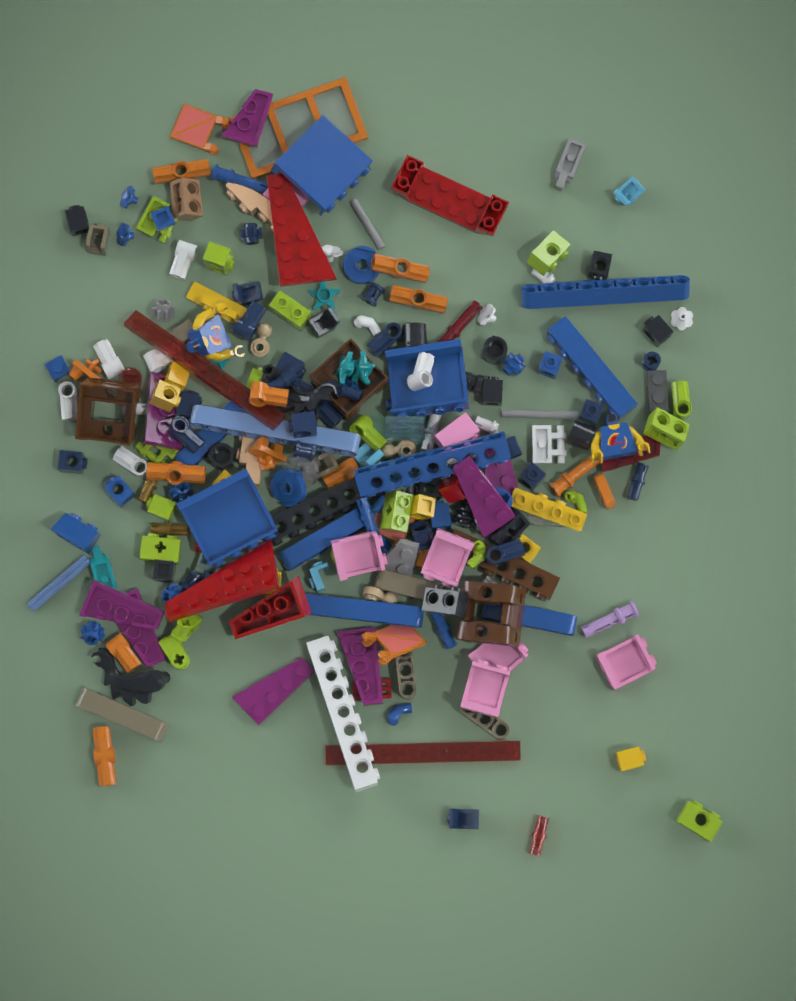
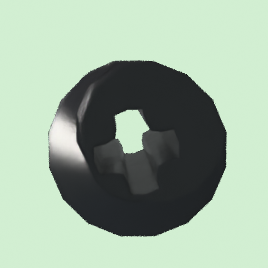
(465, 515)

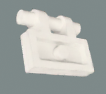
(542, 444)

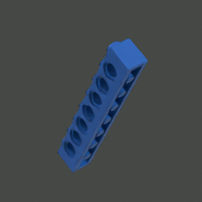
(421, 461)

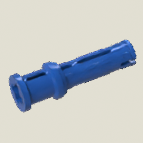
(230, 176)

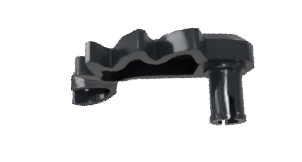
(297, 399)
(130, 686)

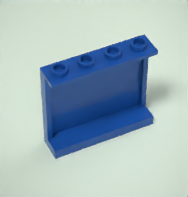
(323, 164)
(448, 386)
(228, 518)

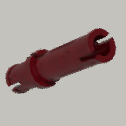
(454, 331)

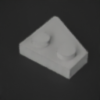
(402, 557)

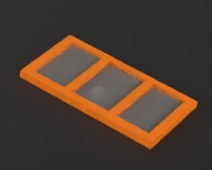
(295, 115)

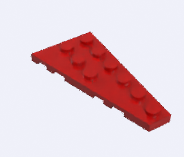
(297, 247)
(241, 579)

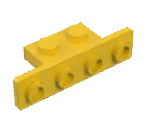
(208, 298)
(547, 509)

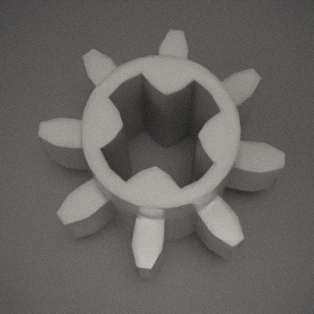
(162, 310)

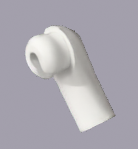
(364, 321)

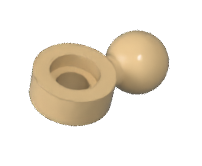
(264, 330)
(389, 450)
(375, 594)

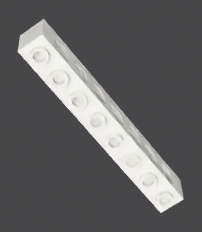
(360, 780)

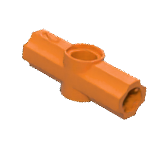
(194, 169)
(389, 266)
(406, 297)
(187, 473)
(104, 756)

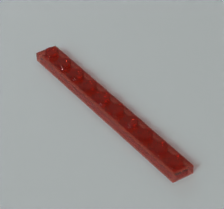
(202, 369)
(432, 752)

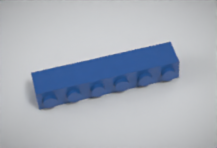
(591, 368)

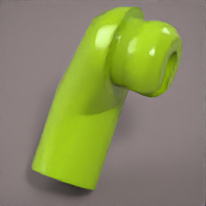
(577, 499)
(479, 554)

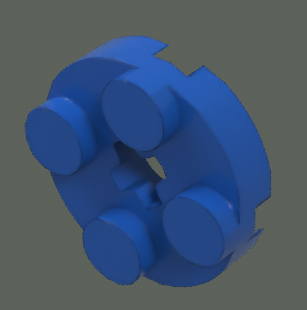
(352, 271)
(296, 482)

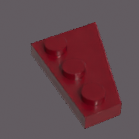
(611, 464)

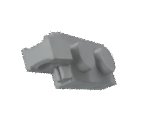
(568, 163)

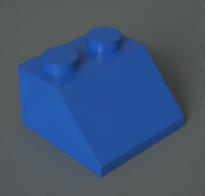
(76, 533)

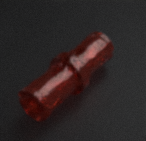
(539, 835)

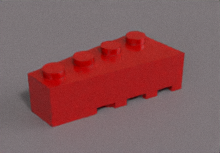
(276, 609)

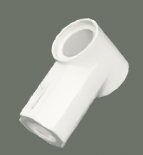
(184, 255)
(156, 360)
(110, 362)
(422, 375)
(69, 403)
(130, 461)

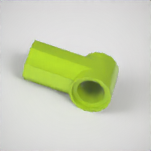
(681, 398)
(364, 427)

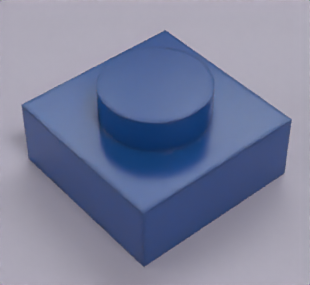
(163, 218)
(57, 368)

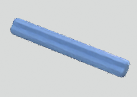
(58, 583)

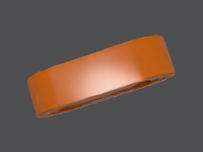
(604, 491)

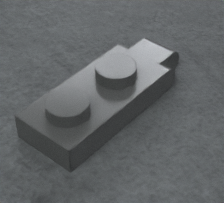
(657, 390)

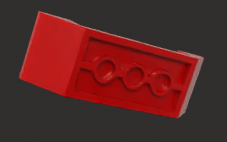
(448, 198)

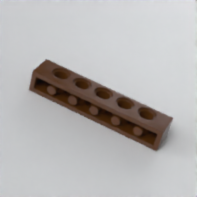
(530, 571)

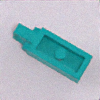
(102, 568)

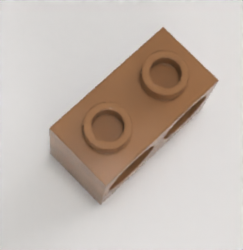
(186, 199)

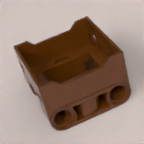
(326, 371)
(94, 428)
(512, 614)

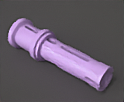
(618, 616)

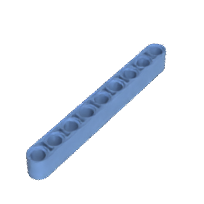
(247, 426)

